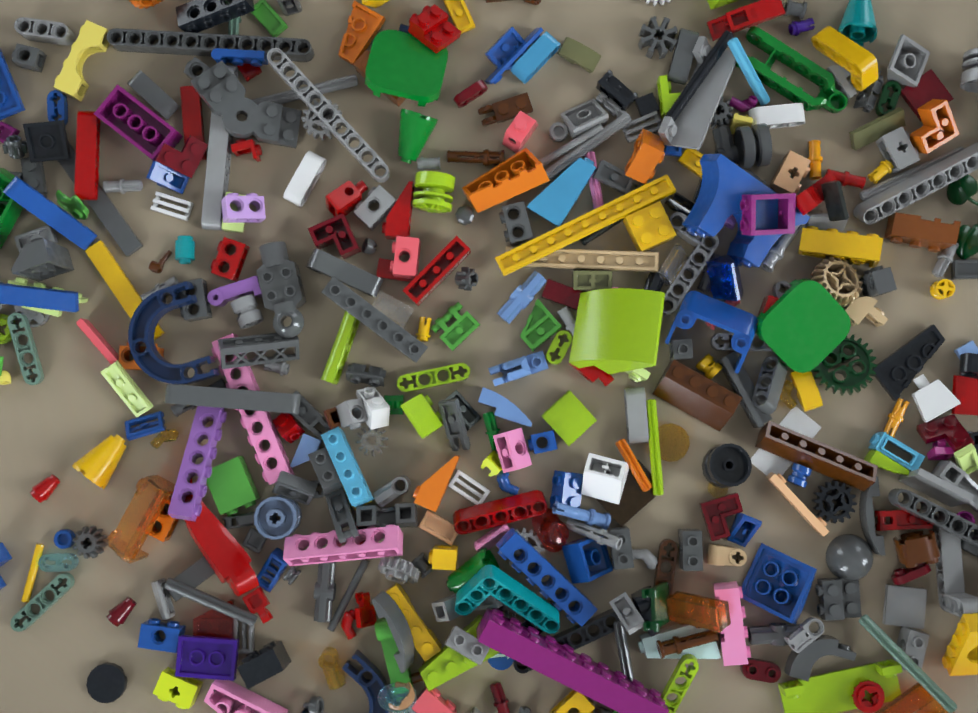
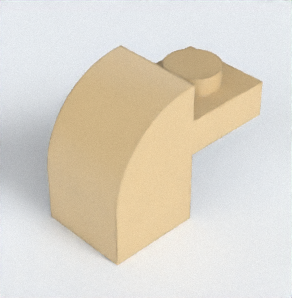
(864, 308)

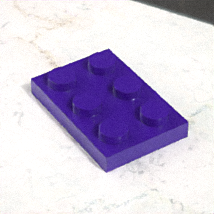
(207, 657)

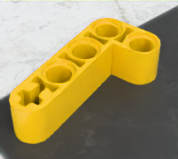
(849, 55)

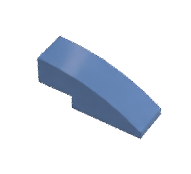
(504, 407)

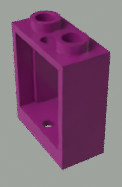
(786, 214)

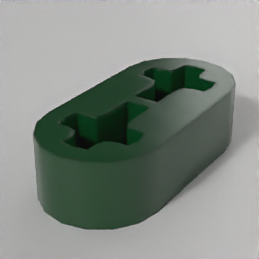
(883, 98)

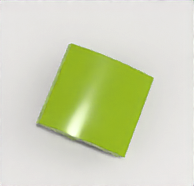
(568, 418)

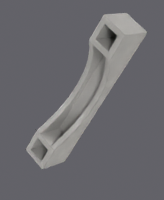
(955, 475)

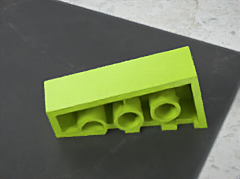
(450, 663)

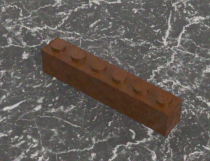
(817, 456)

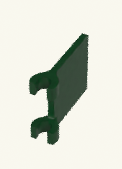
(658, 606)

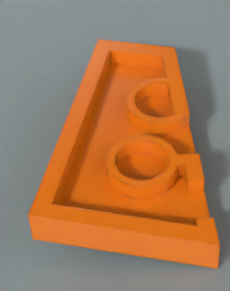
(361, 30)

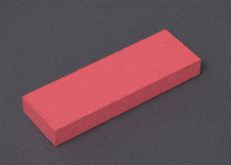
(98, 340)

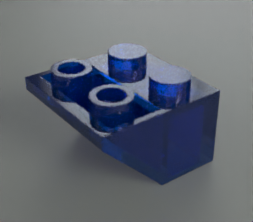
(725, 278)

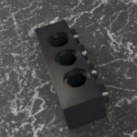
(206, 14)

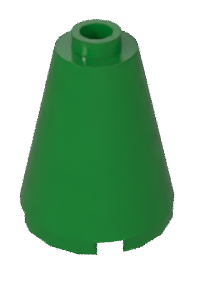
(413, 134)
(466, 571)

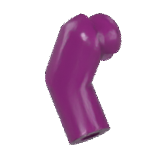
(744, 105)

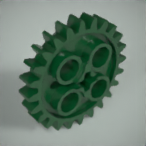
(852, 379)

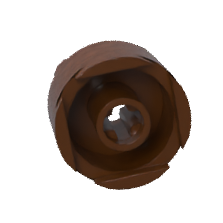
(917, 548)

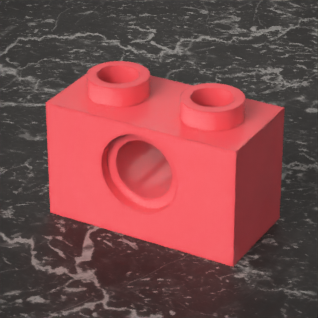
(408, 246)

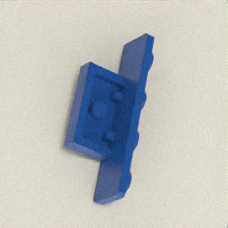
(507, 50)

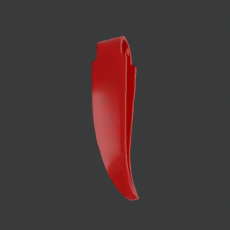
(222, 551)

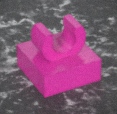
(940, 451)

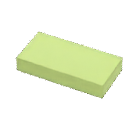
(967, 459)

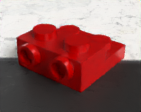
(433, 28)

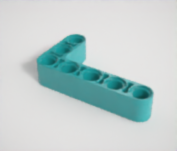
(495, 582)

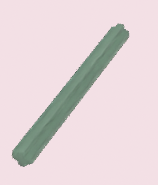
(924, 680)

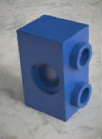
(150, 638)

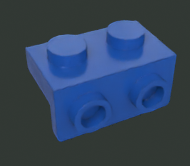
(566, 488)

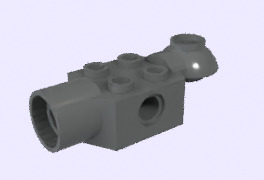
(281, 288)

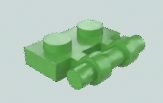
(459, 330)

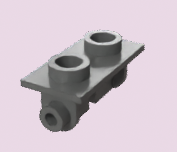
(866, 98)
(374, 377)

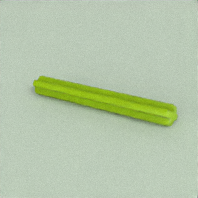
(654, 447)

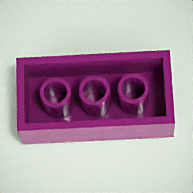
(136, 122)

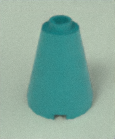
(859, 22)

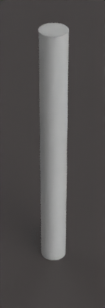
(572, 144)

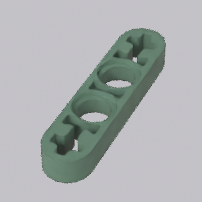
(29, 347)
(42, 601)

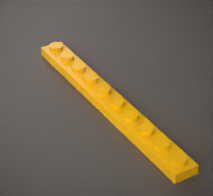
(585, 225)

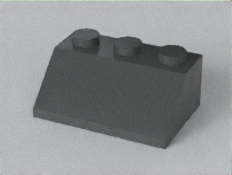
(42, 260)

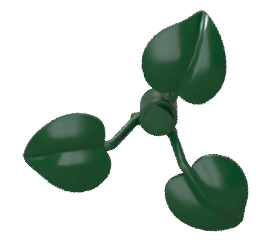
(958, 193)

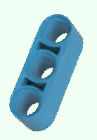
(535, 57)

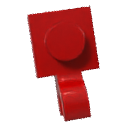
(257, 602)
(366, 612)

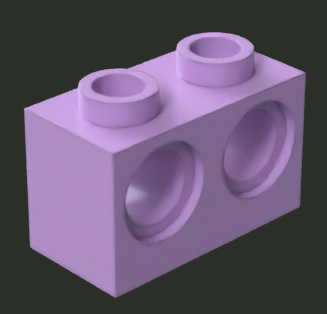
(244, 213)

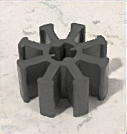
(649, 33)

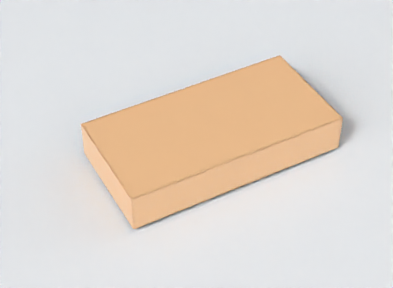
(438, 527)

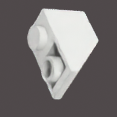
(375, 407)

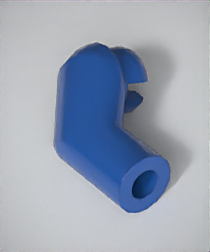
(504, 484)

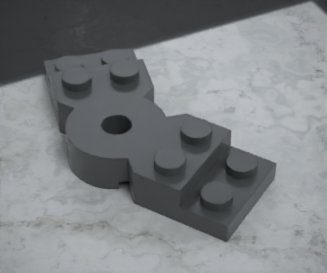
(226, 97)

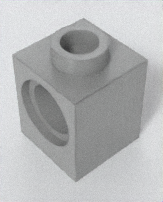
(352, 413)

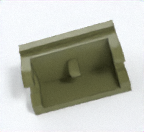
(591, 279)

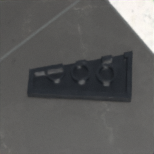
(901, 366)

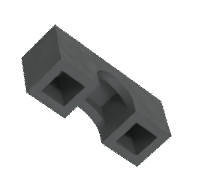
(402, 515)

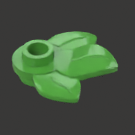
(72, 205)

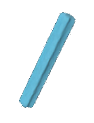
(748, 71)

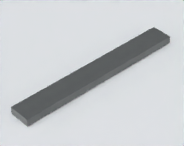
(107, 212)

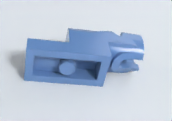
(519, 368)

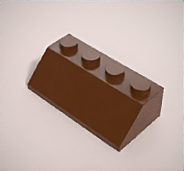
(696, 395)

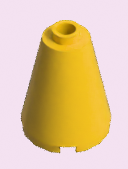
(102, 460)

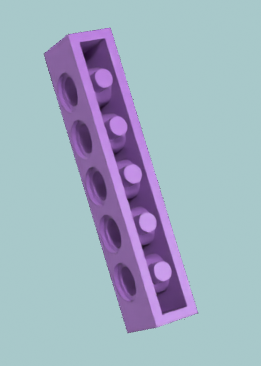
(188, 469)

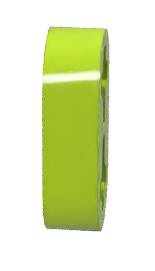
(563, 349)

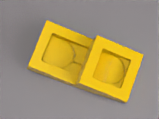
(806, 390)

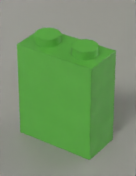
(232, 486)

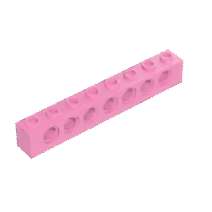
(249, 421)

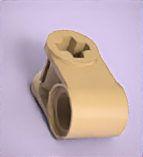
(722, 555)

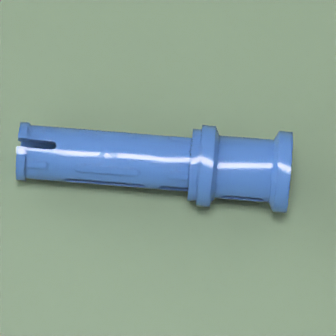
(589, 516)

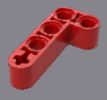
(813, 195)

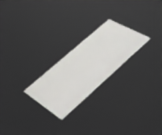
(796, 421)

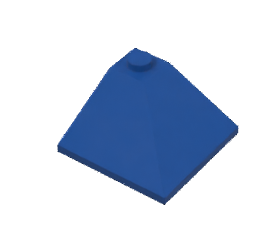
(778, 583)

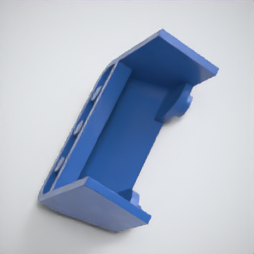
(720, 314)

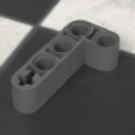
(344, 272)

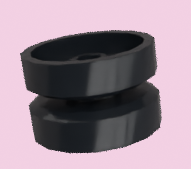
(734, 457)

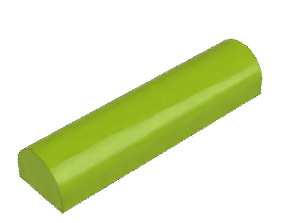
(340, 349)

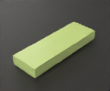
(126, 389)

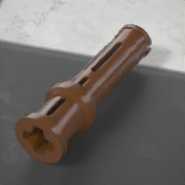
(452, 156)
(677, 644)

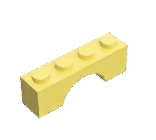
(91, 40)

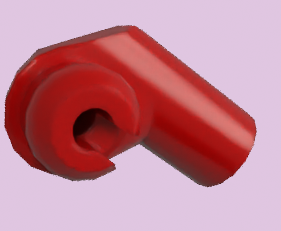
(346, 624)

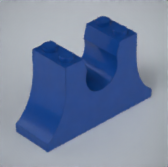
(721, 197)

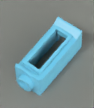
(880, 439)

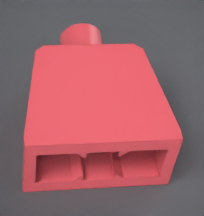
(520, 131)

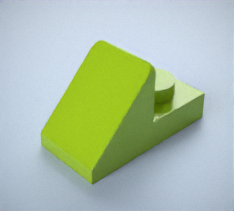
(665, 97)

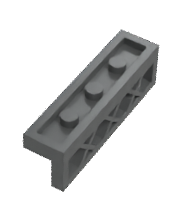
(255, 344)
(743, 387)

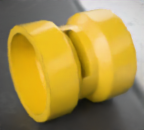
(708, 366)

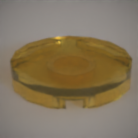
(673, 442)

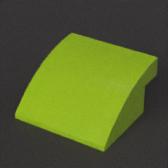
(617, 329)

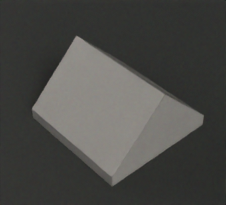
(907, 62)
(584, 117)

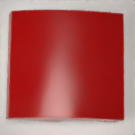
(966, 391)

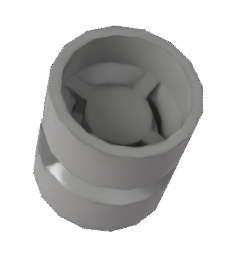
(246, 310)

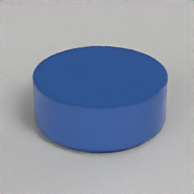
(64, 538)

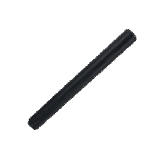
(700, 75)

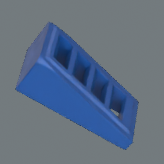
(276, 558)

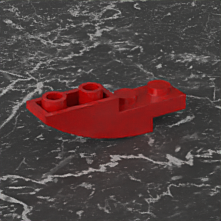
(745, 17)

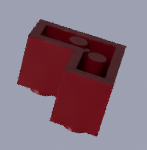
(335, 231)

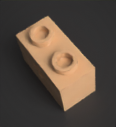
(791, 163)

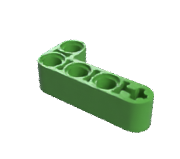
(389, 648)

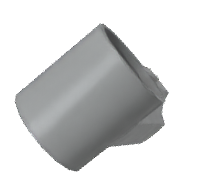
(391, 491)

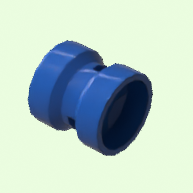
(799, 475)

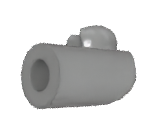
(644, 554)

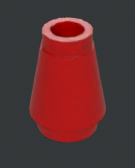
(45, 488)

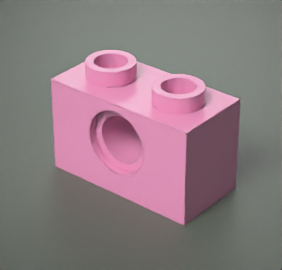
(512, 450)

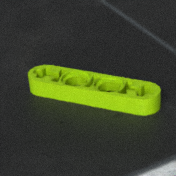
(433, 375)
(680, 689)

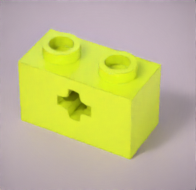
(187, 688)

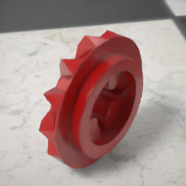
(877, 697)

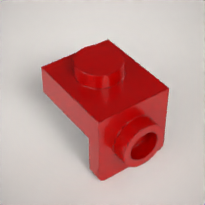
(247, 146)
(288, 427)

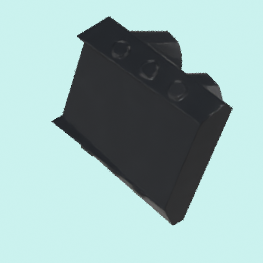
(643, 606)

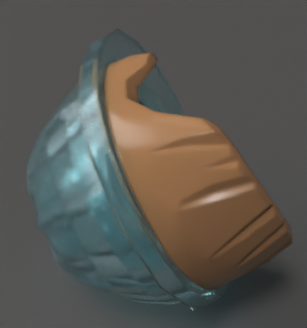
(397, 697)

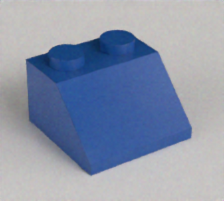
(586, 560)

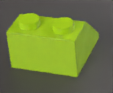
(422, 415)

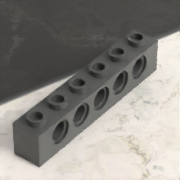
(374, 319)

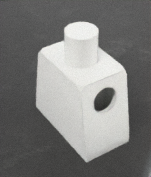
(932, 398)

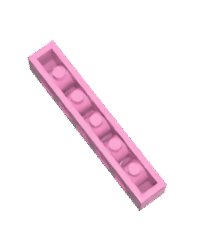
(315, 554)

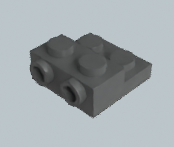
(838, 598)

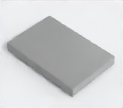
(936, 487)

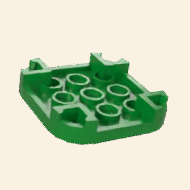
(405, 67)
(803, 325)

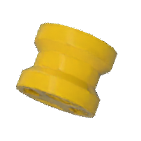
(945, 285)

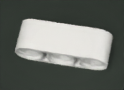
(778, 115)
(305, 178)

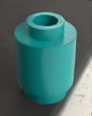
(184, 249)

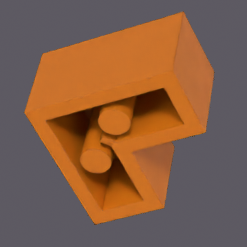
(937, 126)
(646, 155)

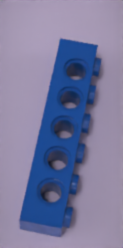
(580, 612)

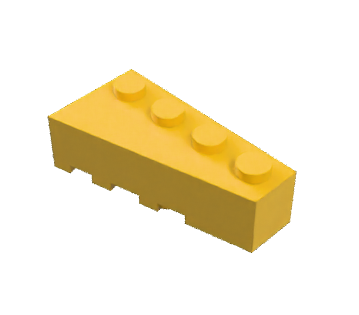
(848, 245)

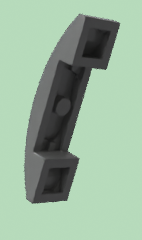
(867, 521)
(399, 627)

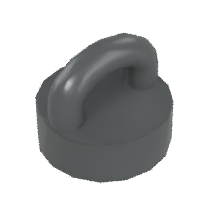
(315, 705)

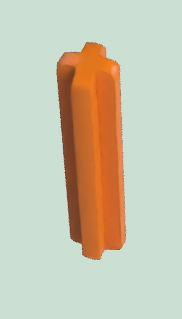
(634, 465)

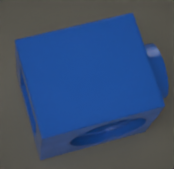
(551, 442)

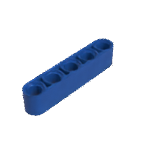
(49, 213)

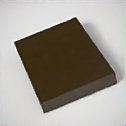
(632, 499)

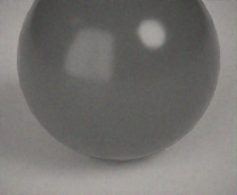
(849, 557)

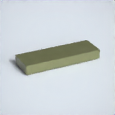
(877, 128)

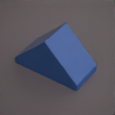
(743, 529)

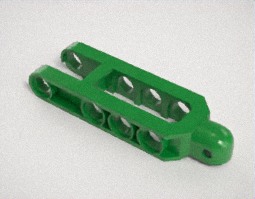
(828, 98)

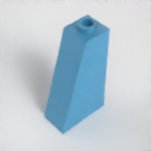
(561, 195)

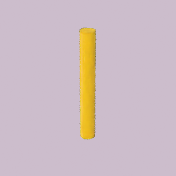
(32, 573)

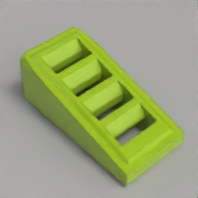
(885, 463)

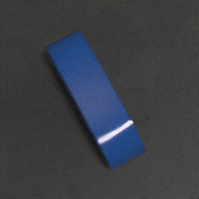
(60, 107)

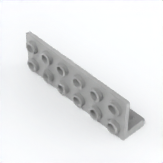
(696, 117)

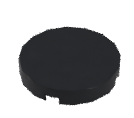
(106, 682)

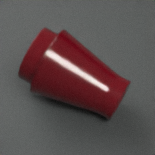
(120, 612)

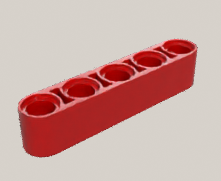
(87, 155)
(508, 512)

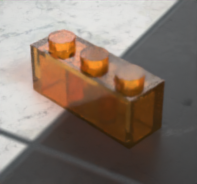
(698, 611)

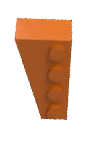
(506, 181)

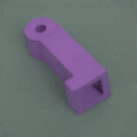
(224, 294)

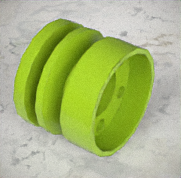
(433, 188)

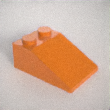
(433, 489)

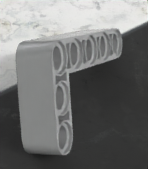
(690, 265)
(950, 575)

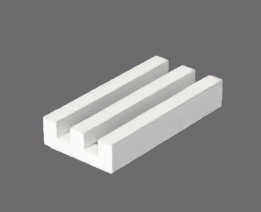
(157, 201)
(455, 478)

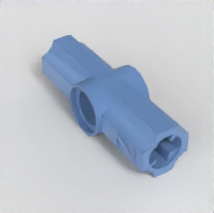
(522, 297)

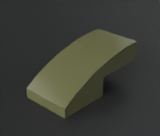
(580, 54)

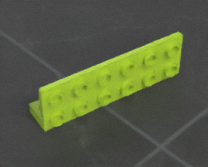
(834, 690)

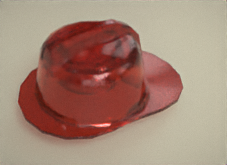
(550, 531)

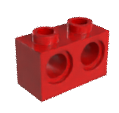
(235, 260)

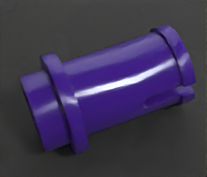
(801, 26)

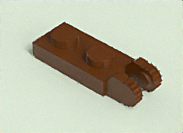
(506, 109)

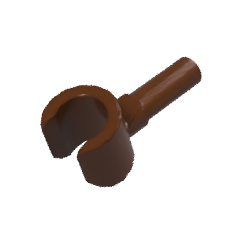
(157, 267)

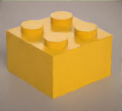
(649, 227)

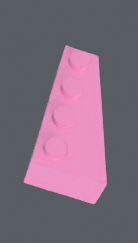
(733, 636)
(231, 697)

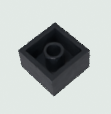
(263, 664)

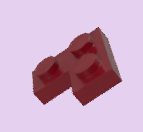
(185, 160)
(948, 428)
(716, 510)

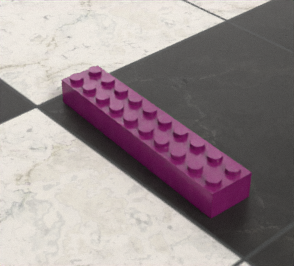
(567, 666)

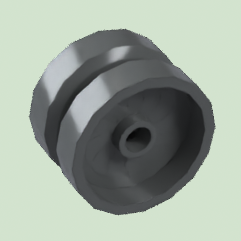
(753, 145)

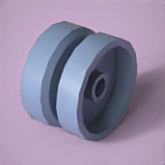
(266, 519)

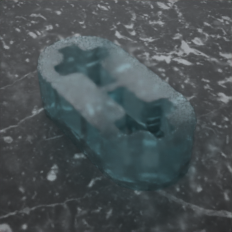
(59, 566)

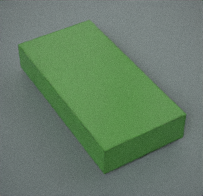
(269, 18)

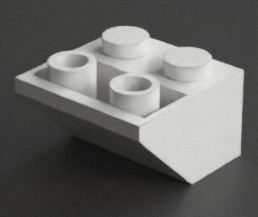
(604, 478)

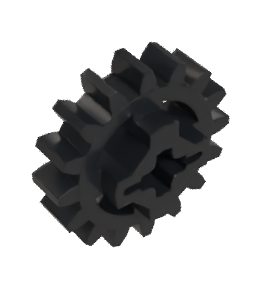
(831, 509)

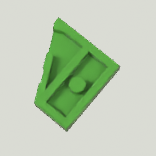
(539, 326)

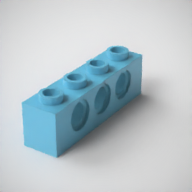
(347, 467)

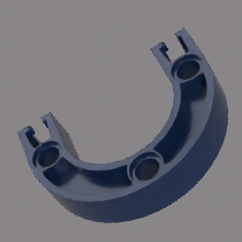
(142, 331)
(371, 686)

